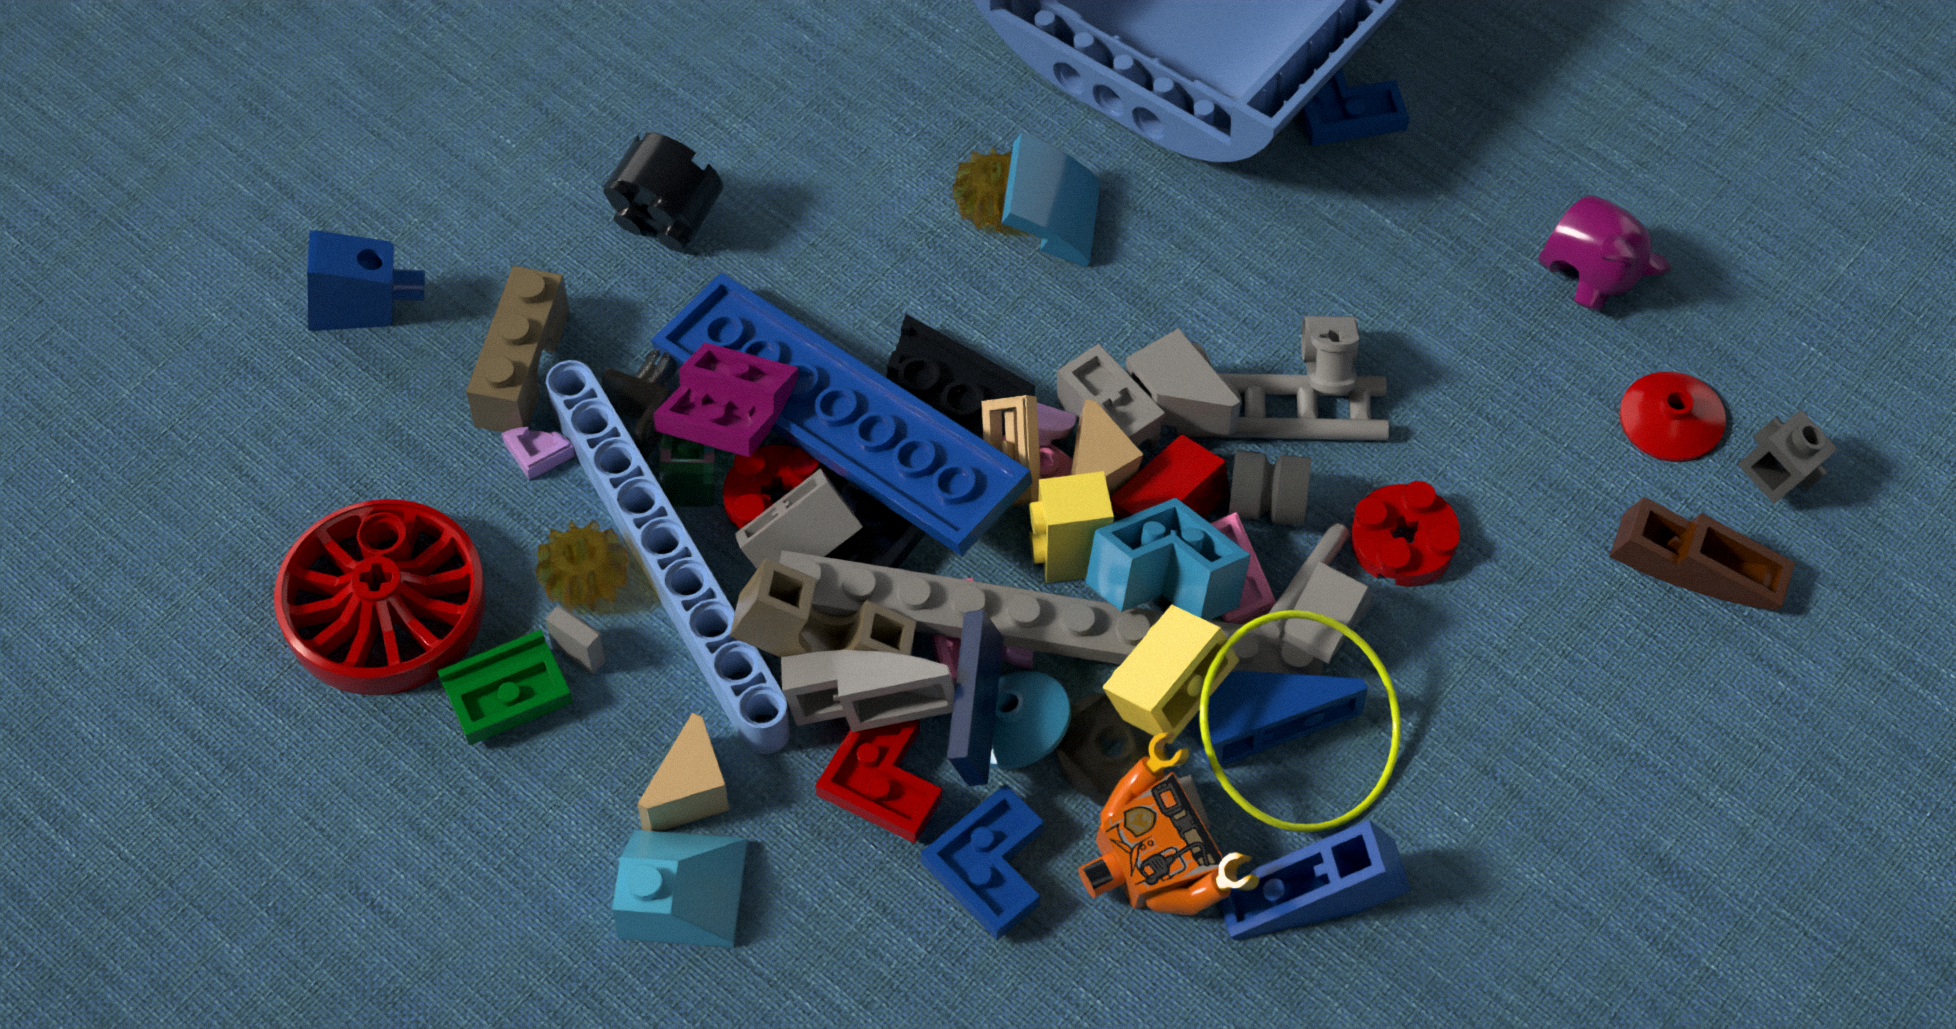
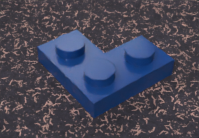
(1354, 112)
(974, 858)

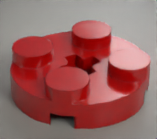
(755, 475)
(1410, 507)

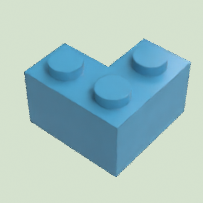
(1170, 555)

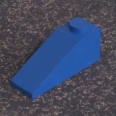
(1268, 709)
(1319, 883)

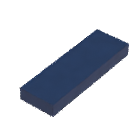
(975, 698)

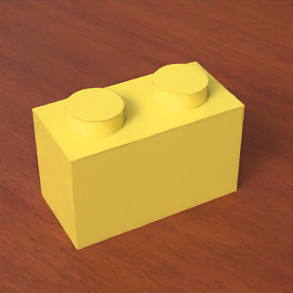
(1066, 523)
(1165, 673)

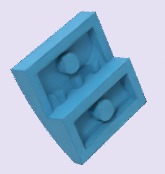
(1052, 199)

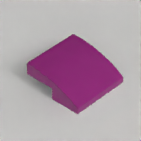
(726, 399)

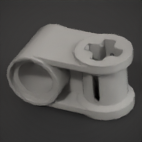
(1330, 352)

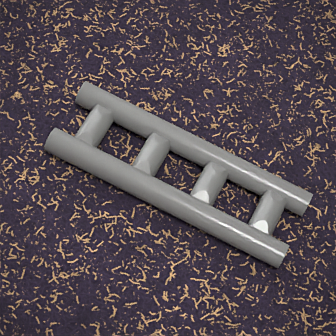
(1307, 423)

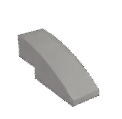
(865, 687)

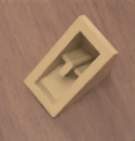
(1104, 447)
(686, 783)

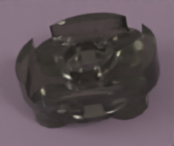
(1080, 749)

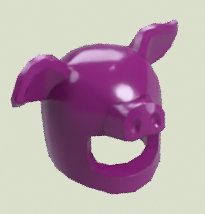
(1605, 247)

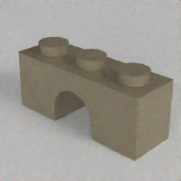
(506, 373)
(779, 618)

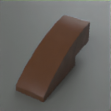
(1701, 556)

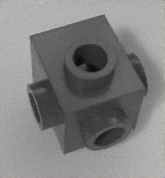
(1788, 456)

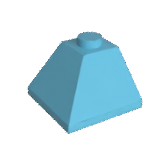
(679, 888)

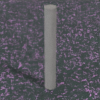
(1324, 552)

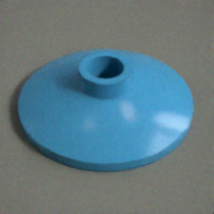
(1034, 725)

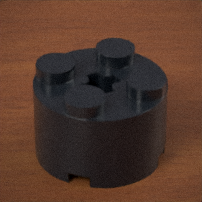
(662, 190)

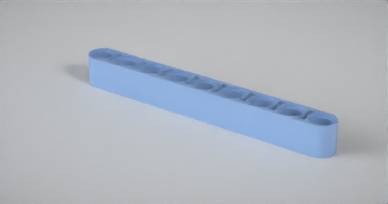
(669, 572)

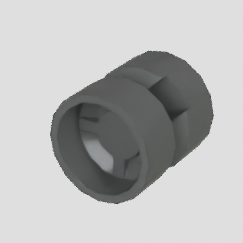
(1270, 488)

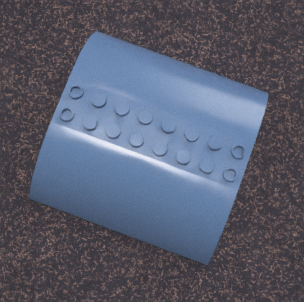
(1190, 72)

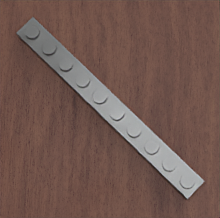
(1022, 616)

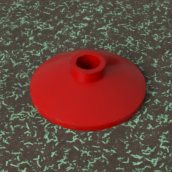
(1670, 432)

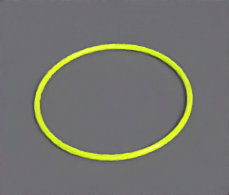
(1204, 725)

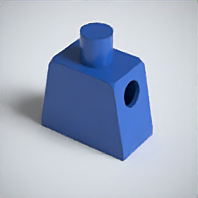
(355, 282)

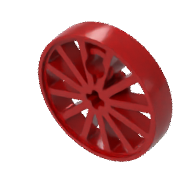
(380, 593)

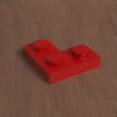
(869, 784)

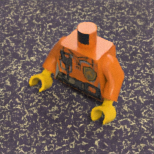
(1158, 843)

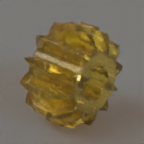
(982, 188)
(582, 565)

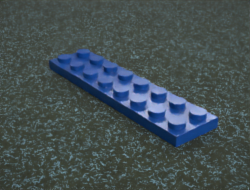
(859, 419)

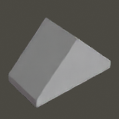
(1333, 596)

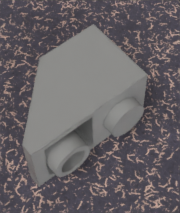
(1185, 385)

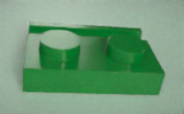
(505, 687)

